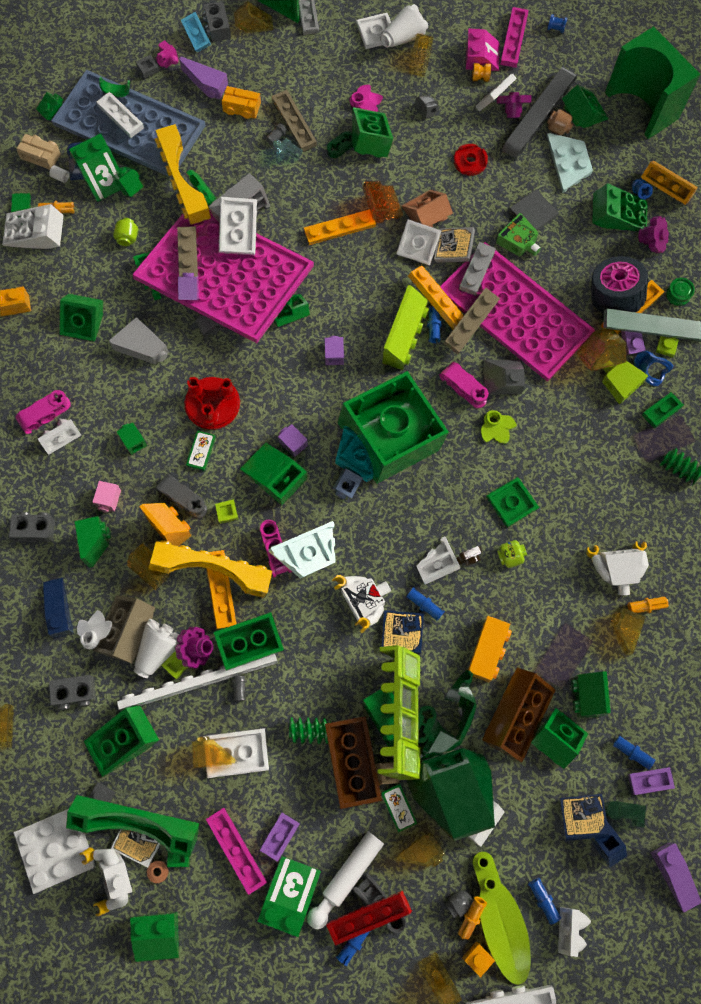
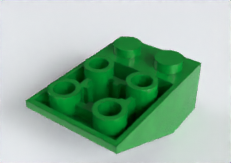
(618, 209)
(275, 473)

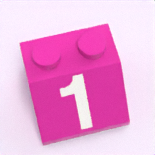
(482, 49)

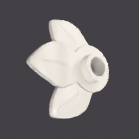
(93, 630)

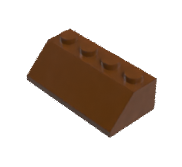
(519, 714)
(353, 762)

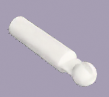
(345, 879)

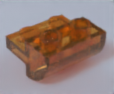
(381, 201)

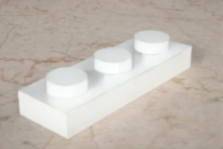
(120, 114)

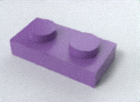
(634, 342)
(651, 781)
(279, 837)

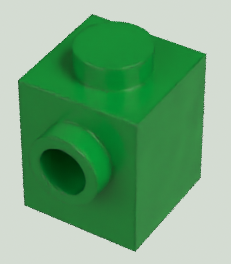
(128, 181)

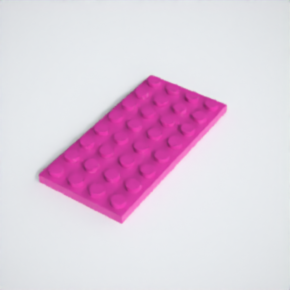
(525, 317)

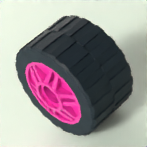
(619, 284)

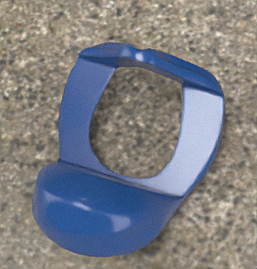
(645, 359)

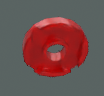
(470, 168)

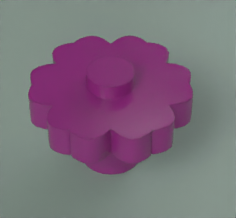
(513, 103)
(655, 235)
(193, 647)

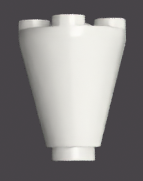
(404, 27)
(155, 648)

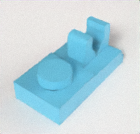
(196, 32)

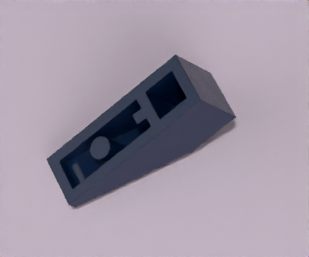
(57, 609)
(610, 848)

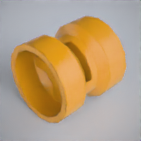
(481, 72)

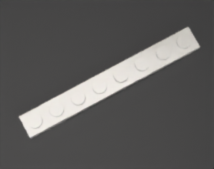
(189, 683)

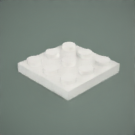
(52, 852)

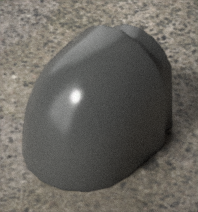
(426, 106)
(459, 903)

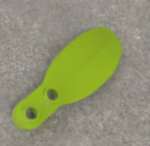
(503, 923)

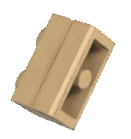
(38, 151)

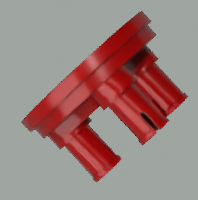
(211, 402)

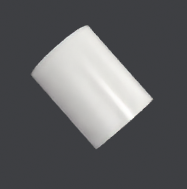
(59, 174)

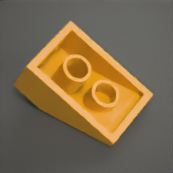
(166, 522)

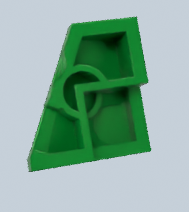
(201, 186)
(294, 309)

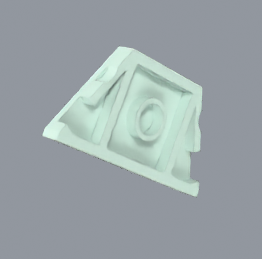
(570, 160)
(307, 551)

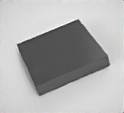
(535, 210)

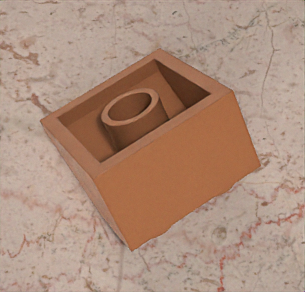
(428, 208)

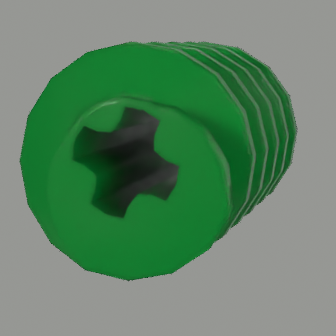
(682, 465)
(307, 730)

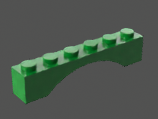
(92, 815)

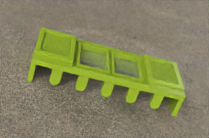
(405, 710)

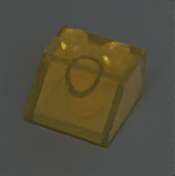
(603, 350)

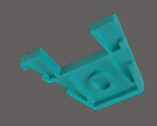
(353, 455)

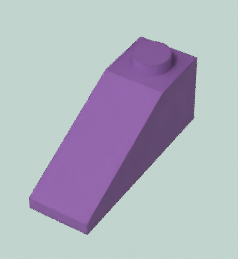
(208, 80)
(677, 875)

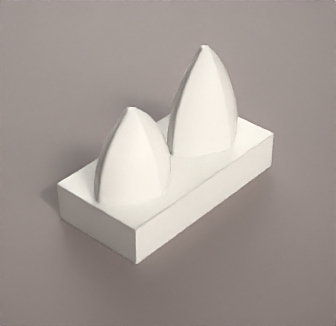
(60, 436)
(569, 925)

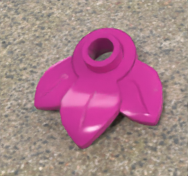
(366, 99)

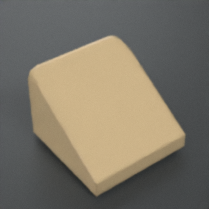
(384, 779)

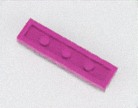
(514, 37)
(236, 851)

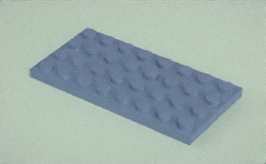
(85, 119)

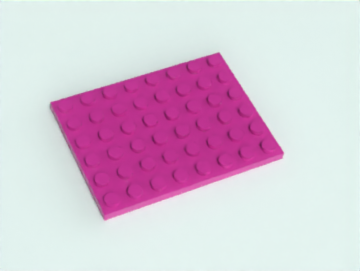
(233, 288)

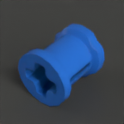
(557, 23)
(642, 188)

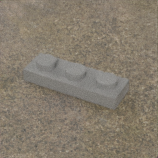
(477, 268)

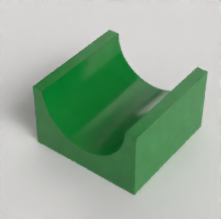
(657, 74)
(394, 425)

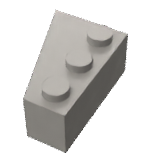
(246, 188)

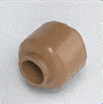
(559, 122)

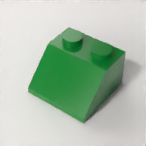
(584, 107)
(80, 316)
(92, 539)
(591, 695)
(560, 738)
(155, 936)

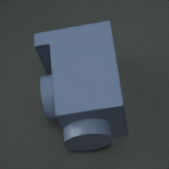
(351, 479)

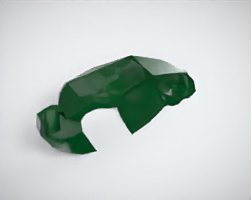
(443, 741)

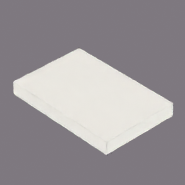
(237, 226)
(247, 748)

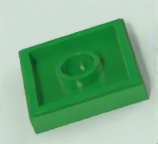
(512, 502)

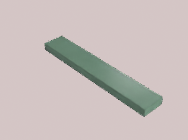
(652, 324)

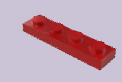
(368, 918)

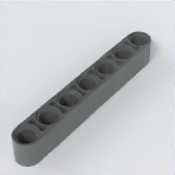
(539, 112)

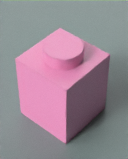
(106, 496)

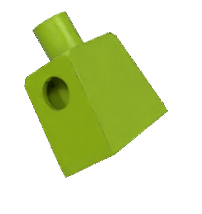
(623, 380)

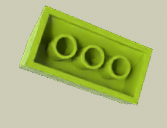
(404, 329)

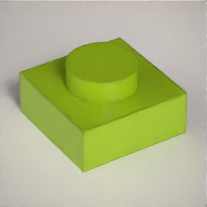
(667, 346)
(226, 511)
(174, 666)

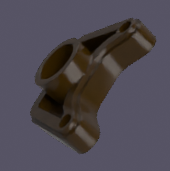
(469, 556)

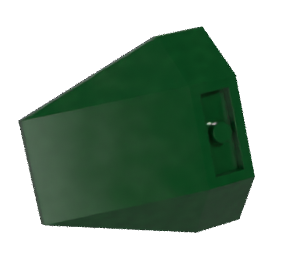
(456, 792)

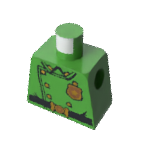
(519, 237)

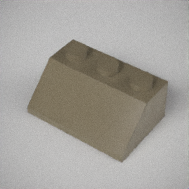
(128, 624)

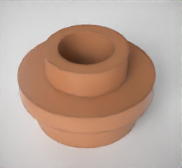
(164, 871)

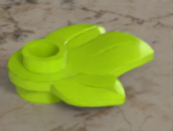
(498, 430)

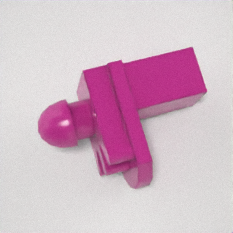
(167, 55)

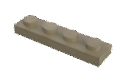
(294, 120)
(187, 250)
(471, 321)

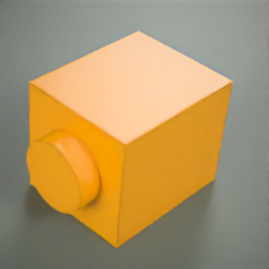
(478, 959)

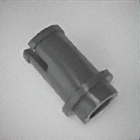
(276, 134)
(239, 688)

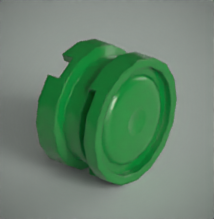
(680, 291)

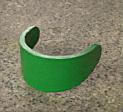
(116, 90)

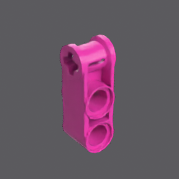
(465, 385)
(42, 411)
(269, 540)

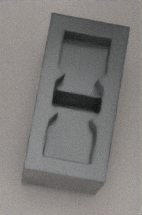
(217, 21)
(31, 532)
(72, 686)

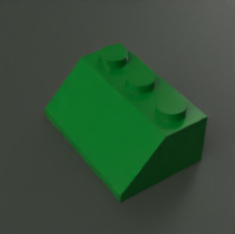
(248, 641)

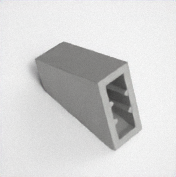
(139, 342)

